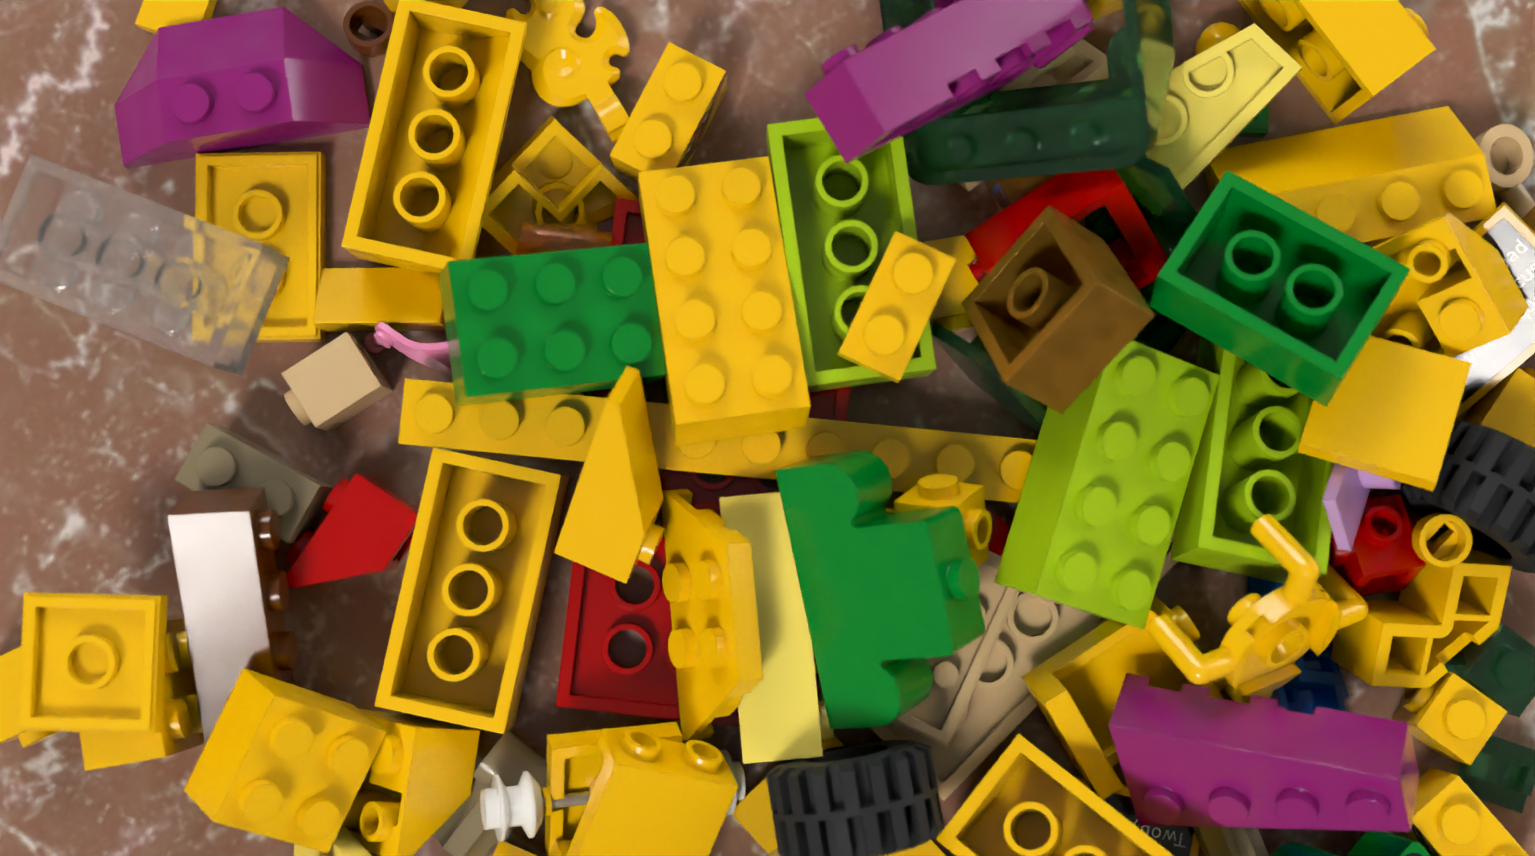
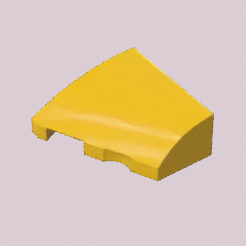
(550, 182)

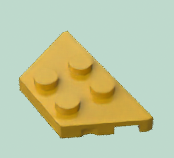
(711, 613)

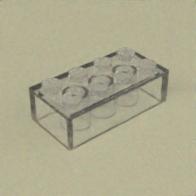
(137, 265)

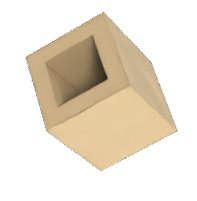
(334, 383)

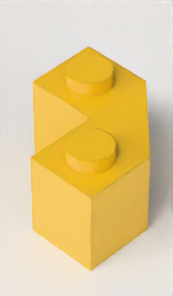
(1429, 624)

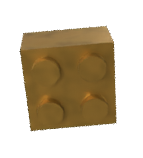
(1056, 310)

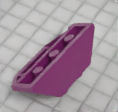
(237, 88)

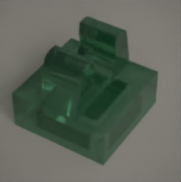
(1501, 773)

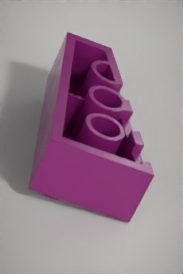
(935, 67)
(1260, 764)

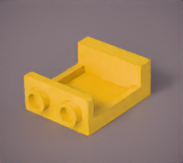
(1084, 681)
(653, 798)

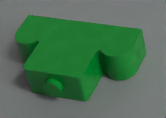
(876, 585)

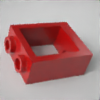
(1075, 197)

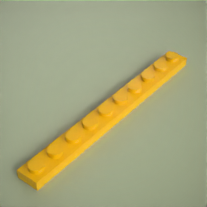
(566, 424)

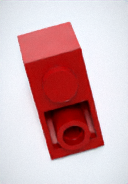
(361, 535)

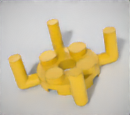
(1269, 630)

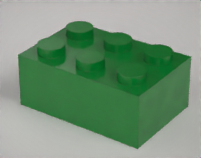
(1277, 287)
(550, 322)

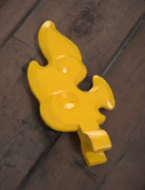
(572, 67)

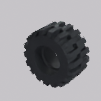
(1491, 488)
(856, 800)

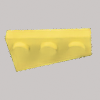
(1216, 98)

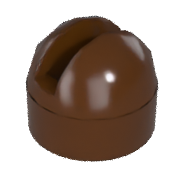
(376, 19)

